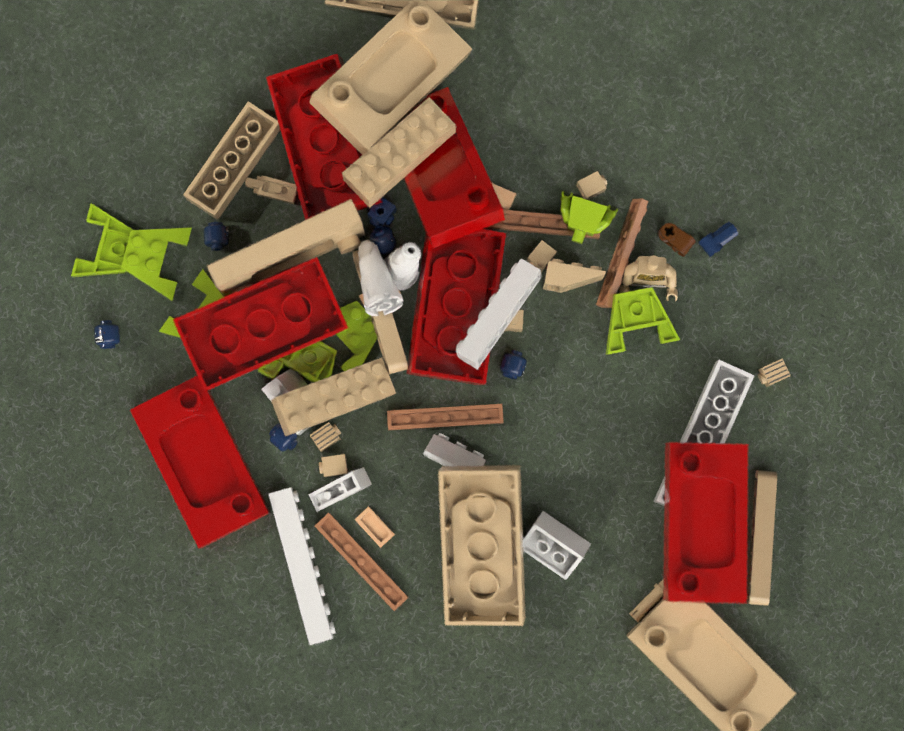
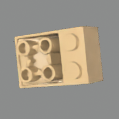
(564, 277)

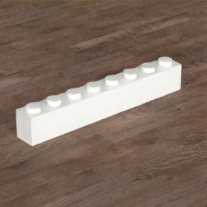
(301, 565)

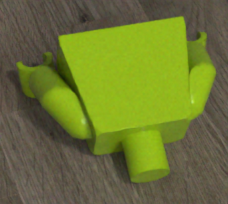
(585, 216)

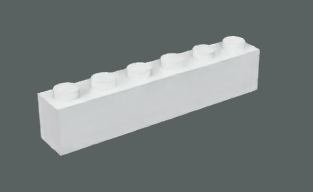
(499, 313)

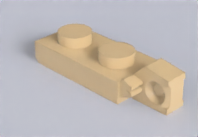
(273, 188)

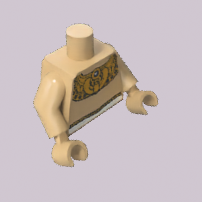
(650, 272)

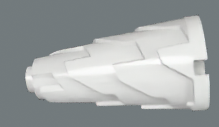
(404, 265)
(377, 283)

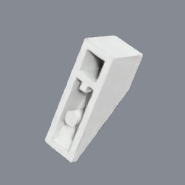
(340, 489)

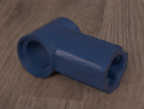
(715, 241)

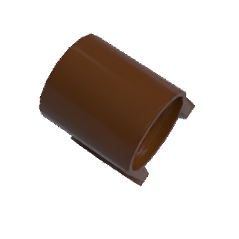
(678, 240)

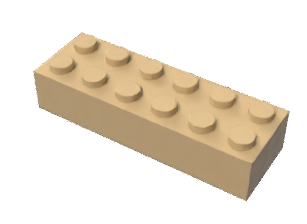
(399, 152)
(232, 160)
(333, 396)

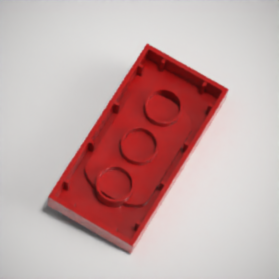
(312, 143)
(452, 184)
(451, 294)
(260, 324)
(200, 462)
(705, 522)

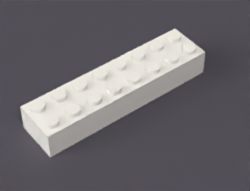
(715, 409)

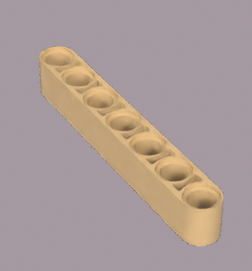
(387, 335)
(762, 541)

